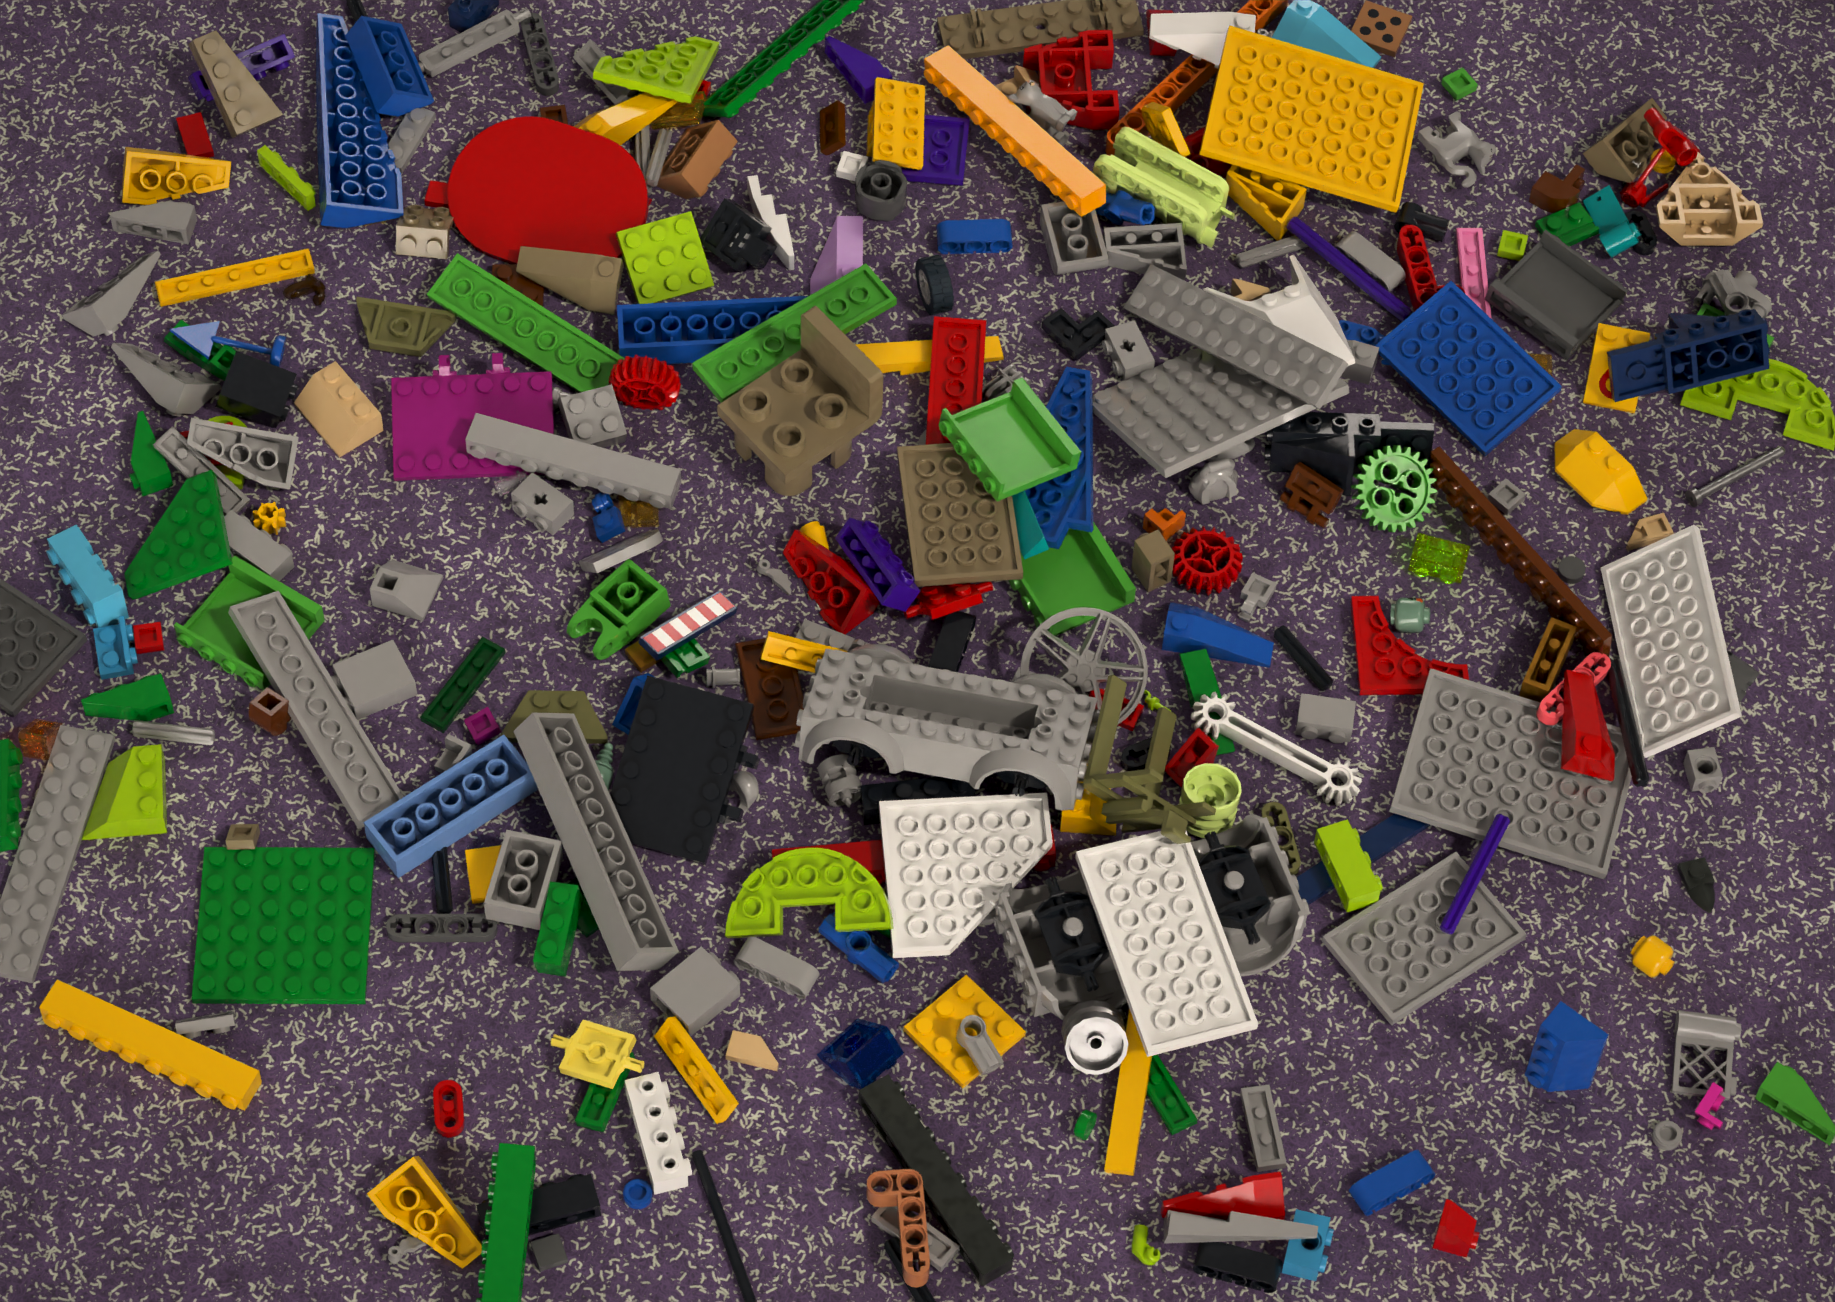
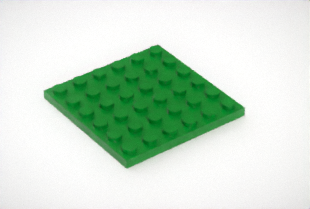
(284, 926)

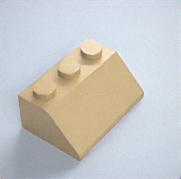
(338, 410)

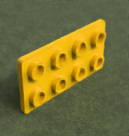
(897, 123)

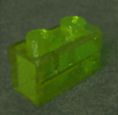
(1439, 558)

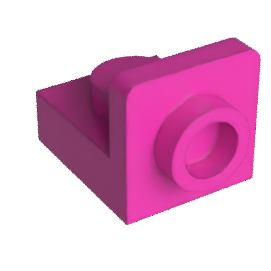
(1711, 1101)

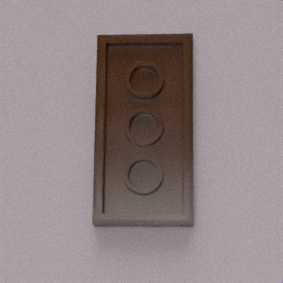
(771, 689)

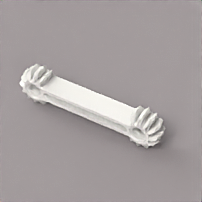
(1276, 749)

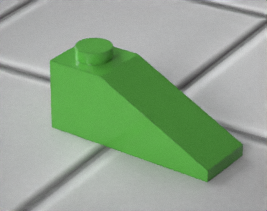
(1793, 1099)

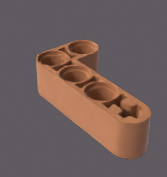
(908, 1227)

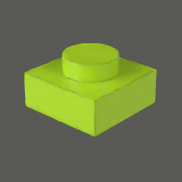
(1512, 245)

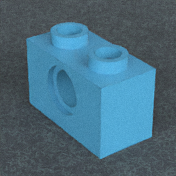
(1305, 1262)

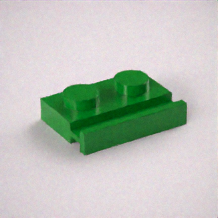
(1569, 224)
(686, 658)

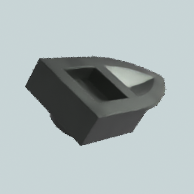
(1698, 882)

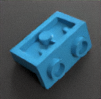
(114, 650)

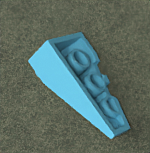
(1316, 29)

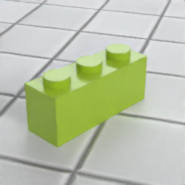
(1348, 865)

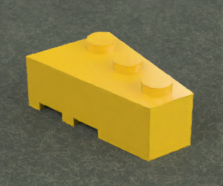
(1266, 198)

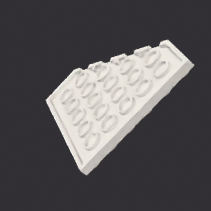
(952, 862)

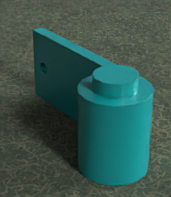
(1613, 225)

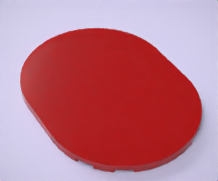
(545, 189)

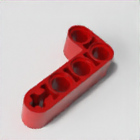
(1417, 266)

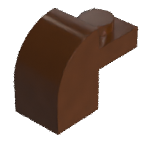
(1556, 194)
(270, 712)

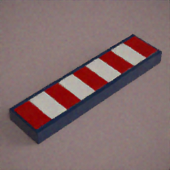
(687, 625)

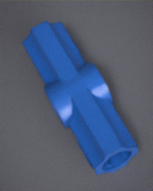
(1123, 207)
(870, 958)

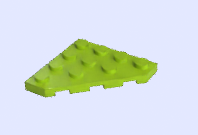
(665, 71)

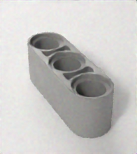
(1371, 260)
(776, 966)

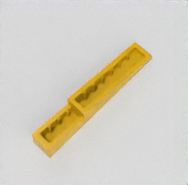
(915, 356)

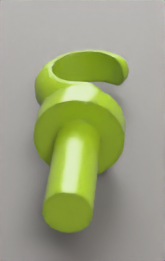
(1153, 703)

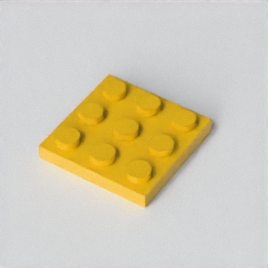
(937, 1026)

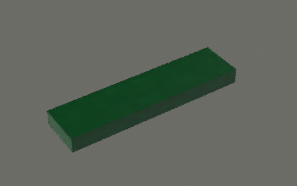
(462, 685)

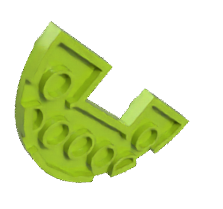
(1777, 389)
(808, 879)

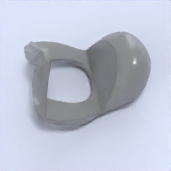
(747, 788)

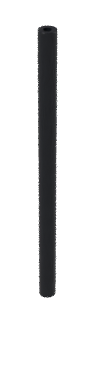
(723, 1226)

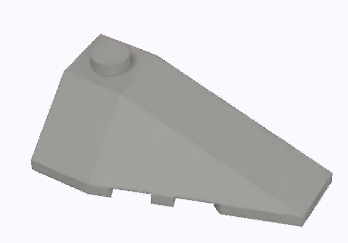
(111, 304)
(251, 452)

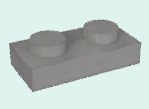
(217, 1022)

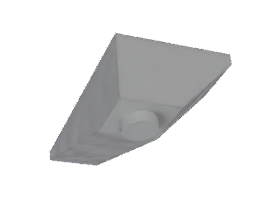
(165, 381)

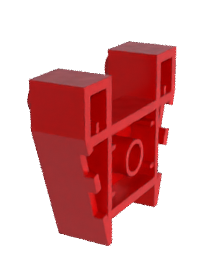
(1067, 76)

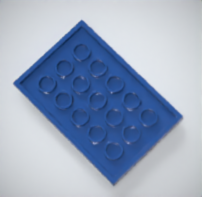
(1468, 368)

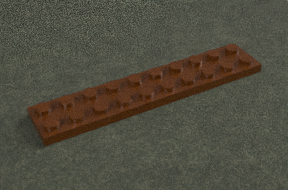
(1516, 551)

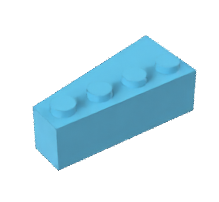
(87, 576)

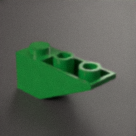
(134, 701)

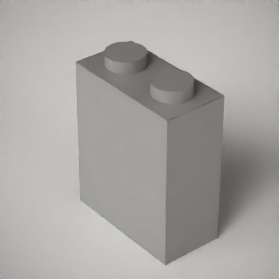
(374, 679)
(696, 990)

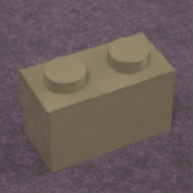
(1152, 560)

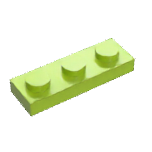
(287, 177)

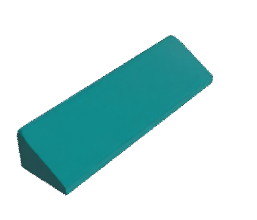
(1028, 529)

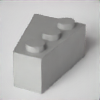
(1139, 246)

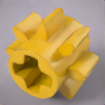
(269, 518)

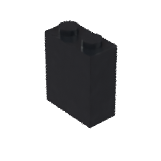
(257, 390)

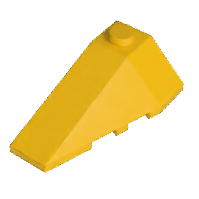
(626, 117)
(162, 174)
(424, 1209)

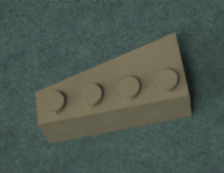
(232, 86)

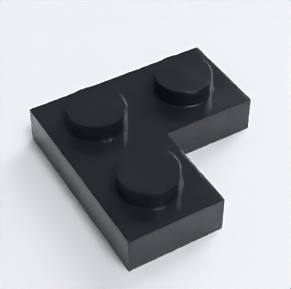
(1075, 337)

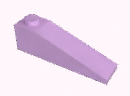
(841, 252)

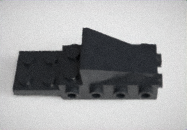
(1339, 442)

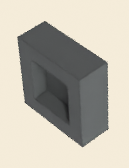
(549, 1252)

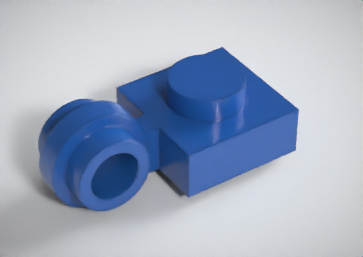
(609, 518)

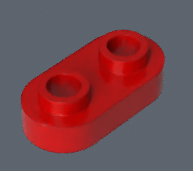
(448, 1110)

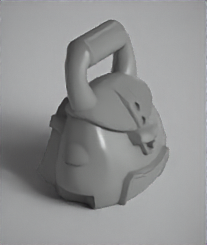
(1214, 481)

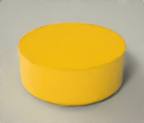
(1665, 163)

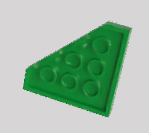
(185, 541)

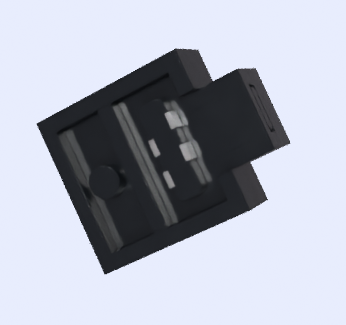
(738, 237)

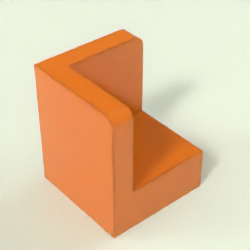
(1164, 521)

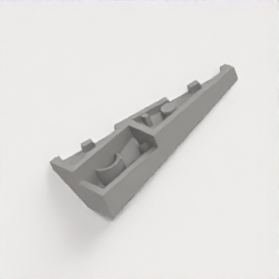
(1238, 1226)

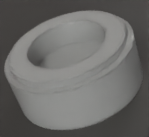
(1667, 1135)

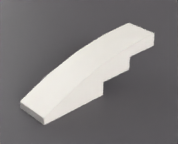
(764, 209)

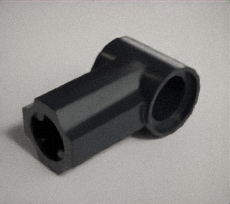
(1430, 225)

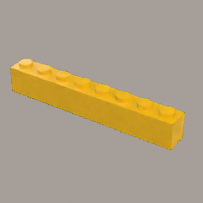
(150, 1045)

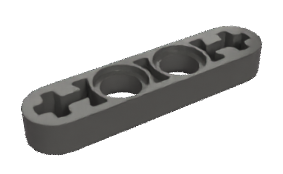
(540, 54)
(441, 932)

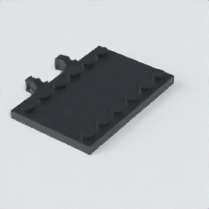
(681, 768)

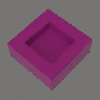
(482, 726)

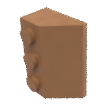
(696, 159)

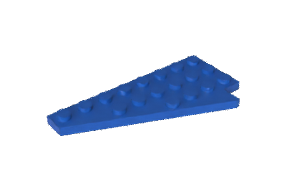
(1068, 498)

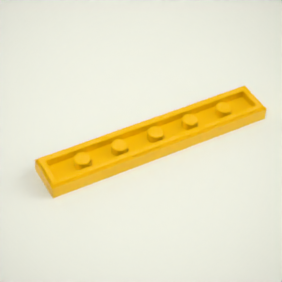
(234, 277)
(1128, 1105)

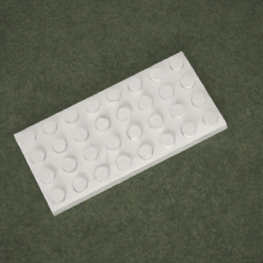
(1670, 641)
(1166, 942)

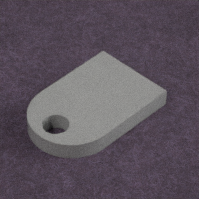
(621, 551)

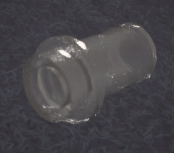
(509, 483)

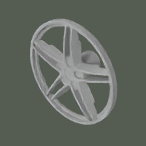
(1084, 667)

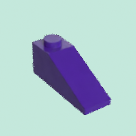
(856, 67)

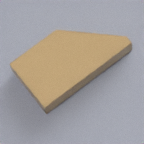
(1649, 531)
(750, 1050)

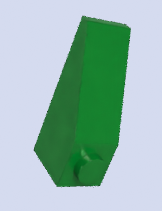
(148, 465)

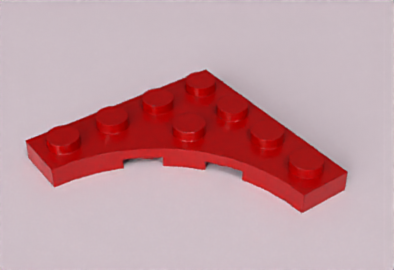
(1385, 662)

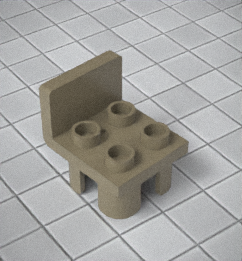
(806, 406)

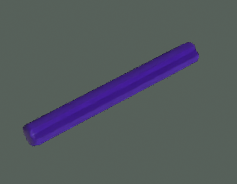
(1474, 874)

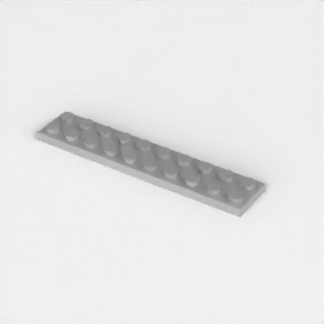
(1236, 336)
(316, 706)
(49, 848)

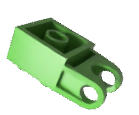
(620, 609)

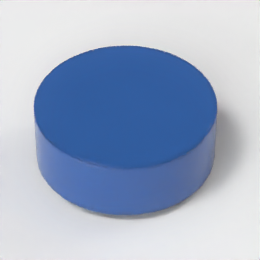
(637, 1194)

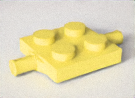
(597, 1054)

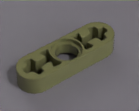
(1284, 829)

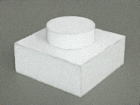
(850, 165)

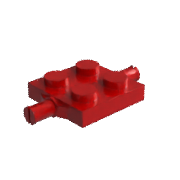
(947, 599)

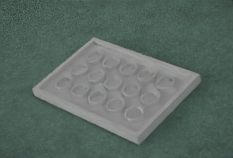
(1403, 955)

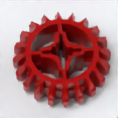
(645, 382)
(1200, 568)

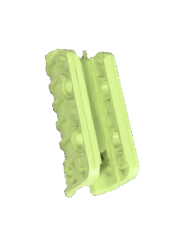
(1169, 181)

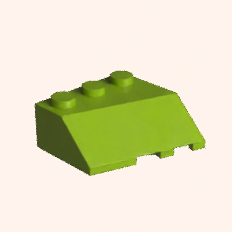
(131, 796)

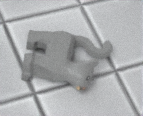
(1044, 110)
(1456, 145)

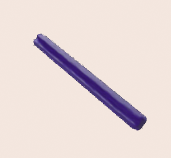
(1349, 268)

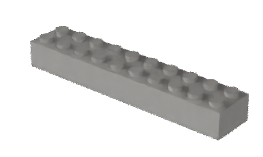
(596, 842)

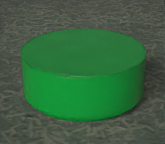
(1085, 1124)

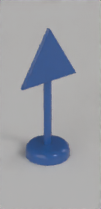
(204, 335)

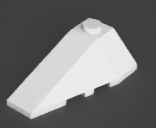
(1198, 33)

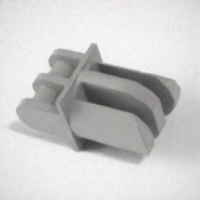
(1002, 382)

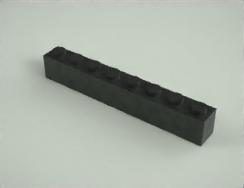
(943, 1188)

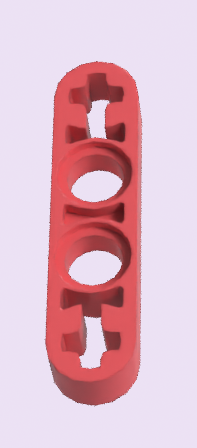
(1554, 696)

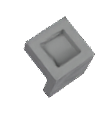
(455, 752)

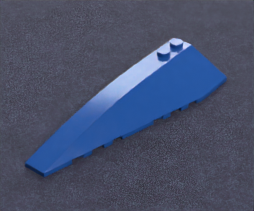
(354, 161)

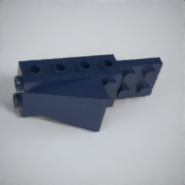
(1691, 354)

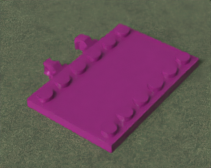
(436, 413)

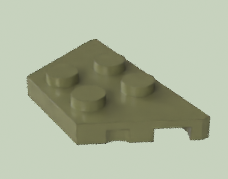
(402, 326)
(559, 702)

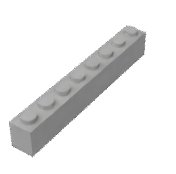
(573, 461)

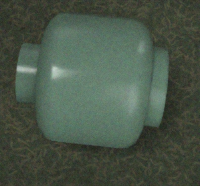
(1409, 615)

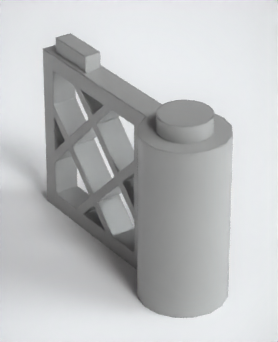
(1707, 1032)

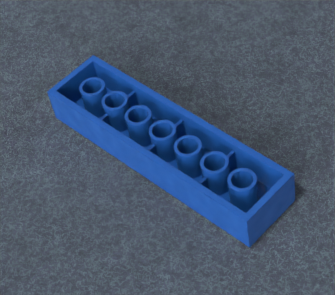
(693, 328)

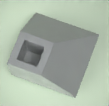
(404, 589)

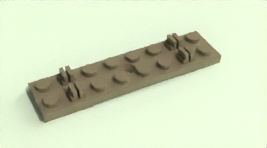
(1015, 27)

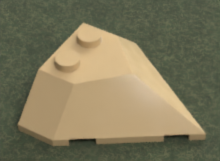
(1707, 208)

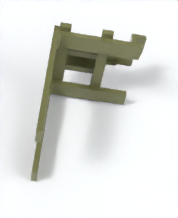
(1148, 809)

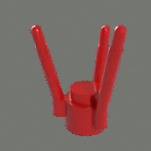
(1635, 192)

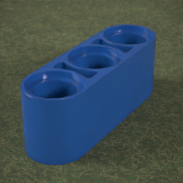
(974, 235)
(1391, 1181)

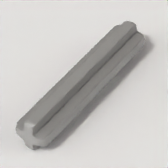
(658, 157)
(1269, 251)
(173, 732)

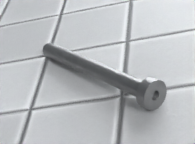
(1695, 497)

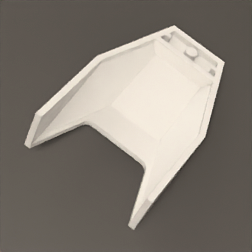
(1298, 311)

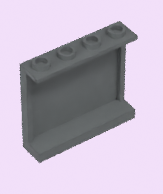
(1557, 295)

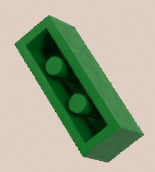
(558, 929)

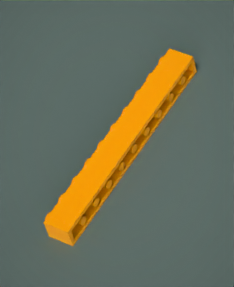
(1015, 131)

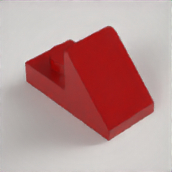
(1194, 752)

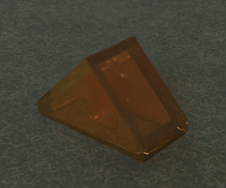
(38, 739)

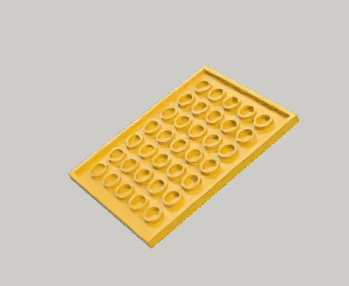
(1312, 119)

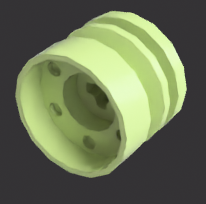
(1216, 787)

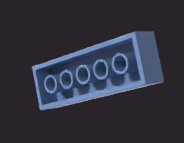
(450, 806)

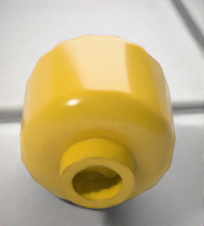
(1652, 956)

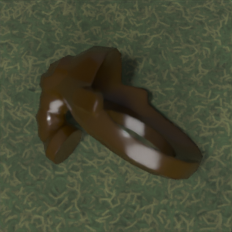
(305, 287)

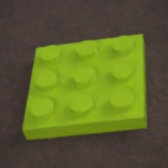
(665, 259)

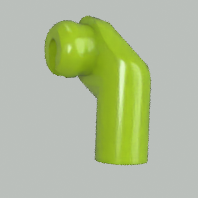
(1141, 1249)

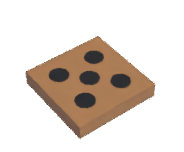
(1381, 27)

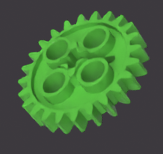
(1387, 512)

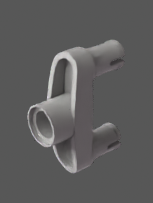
(1747, 285)

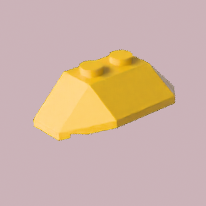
(1598, 472)

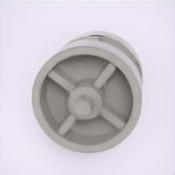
(839, 780)

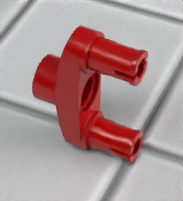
(1671, 138)

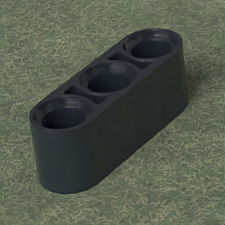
(953, 641)
(1238, 1264)

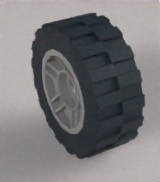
(934, 284)

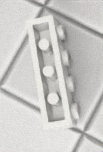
(656, 1132)

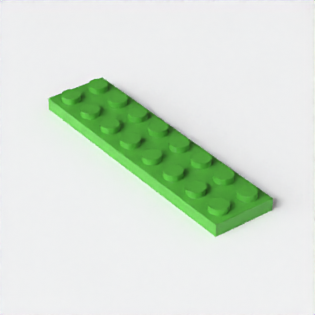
(845, 302)
(523, 326)

